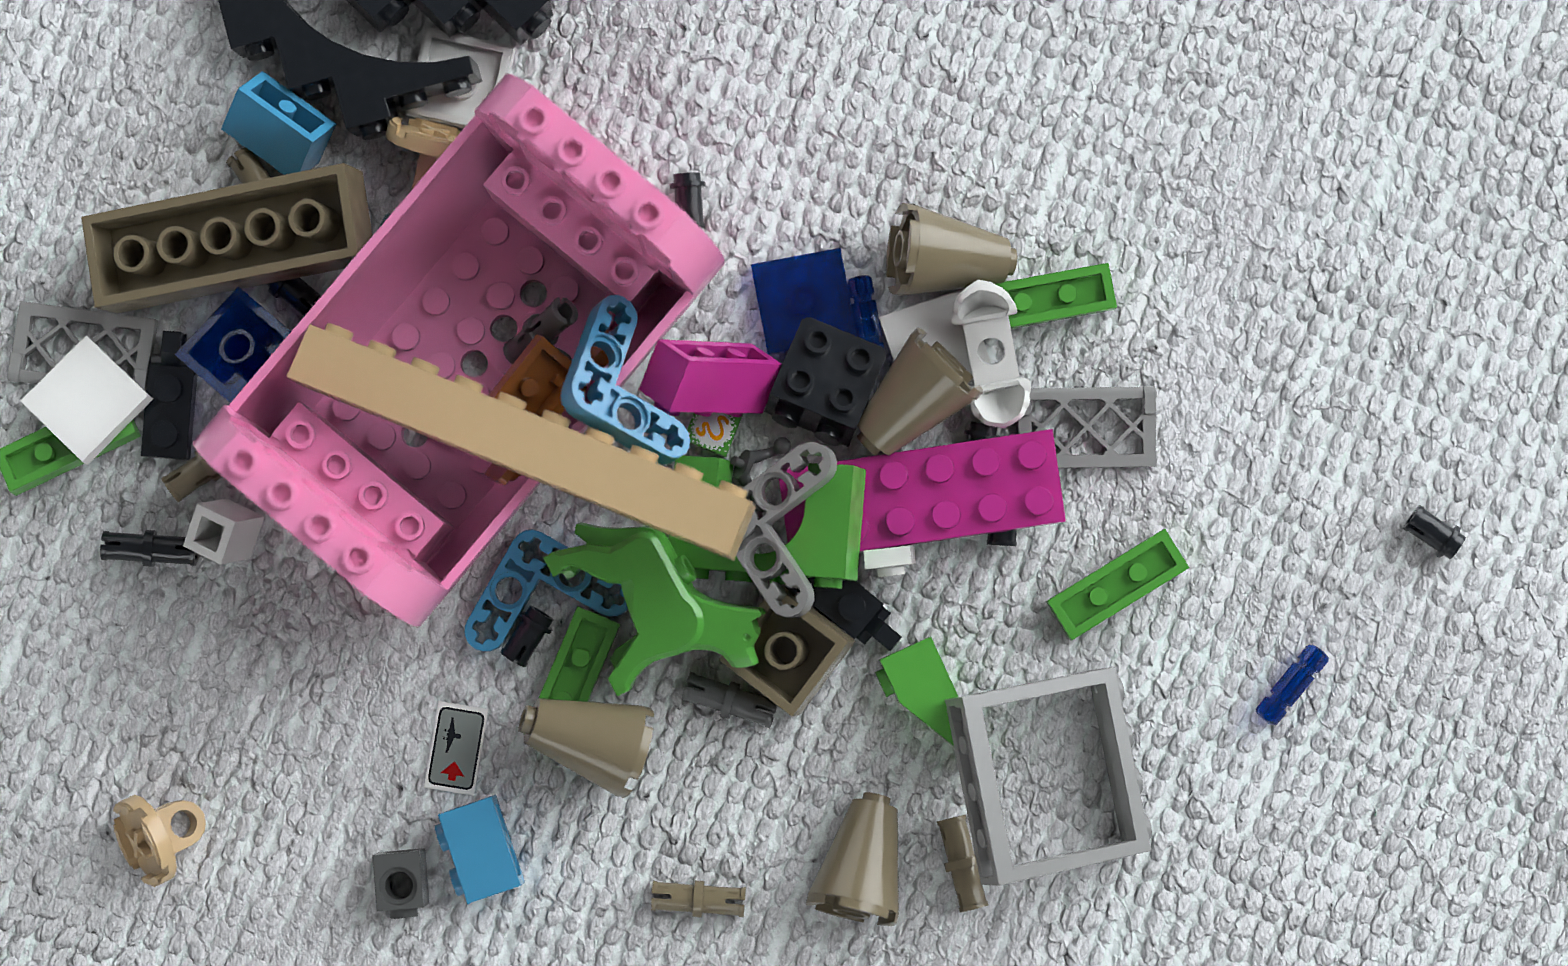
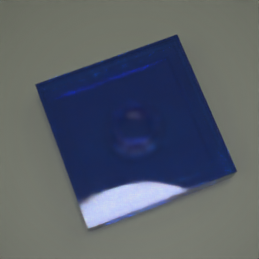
(798, 289)

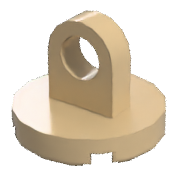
(424, 137)
(148, 838)

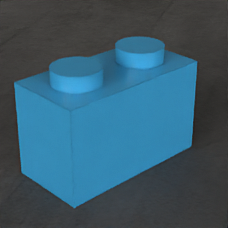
(278, 125)
(479, 849)

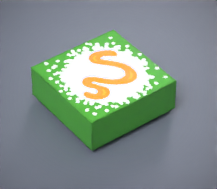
(713, 432)

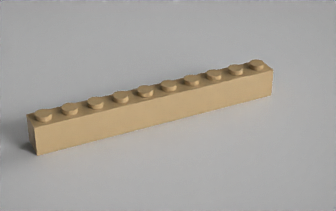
(522, 441)

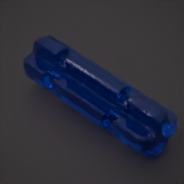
(865, 309)
(1292, 684)

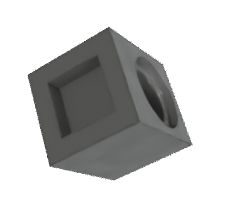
(407, 861)

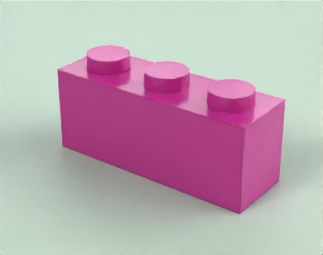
(709, 377)

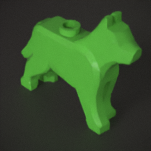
(660, 599)

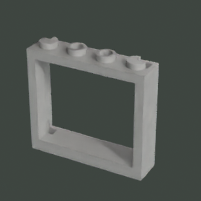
(982, 792)

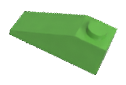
(919, 684)

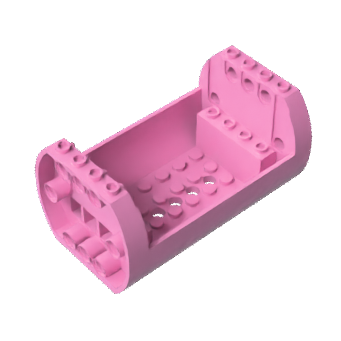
(501, 208)

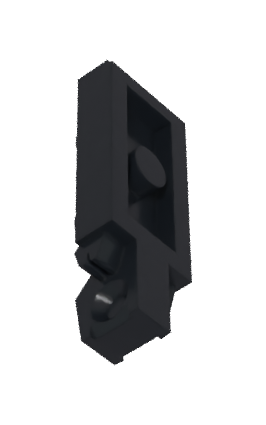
(171, 412)
(855, 612)

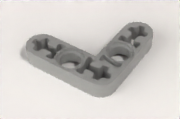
(761, 530)

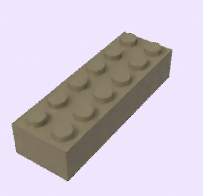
(227, 238)

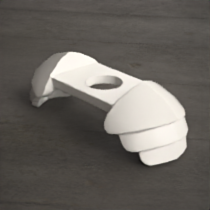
(985, 314)

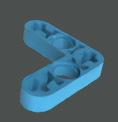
(607, 396)
(529, 577)

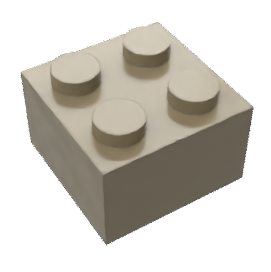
(794, 656)

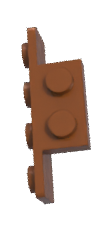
(538, 381)

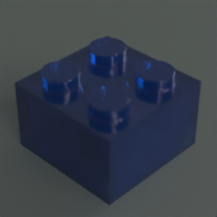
(233, 344)

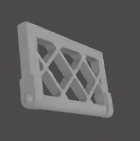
(67, 316)
(1107, 395)

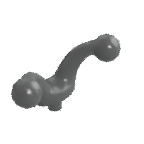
(748, 457)

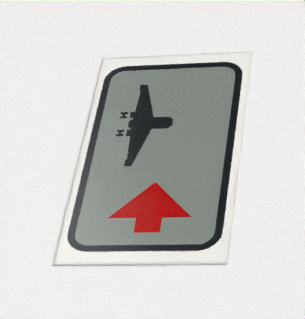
(456, 748)

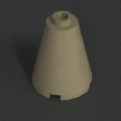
(943, 253)
(915, 395)
(591, 739)
(861, 865)

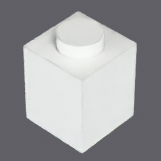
(223, 531)

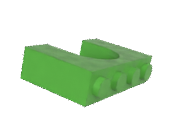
(823, 546)

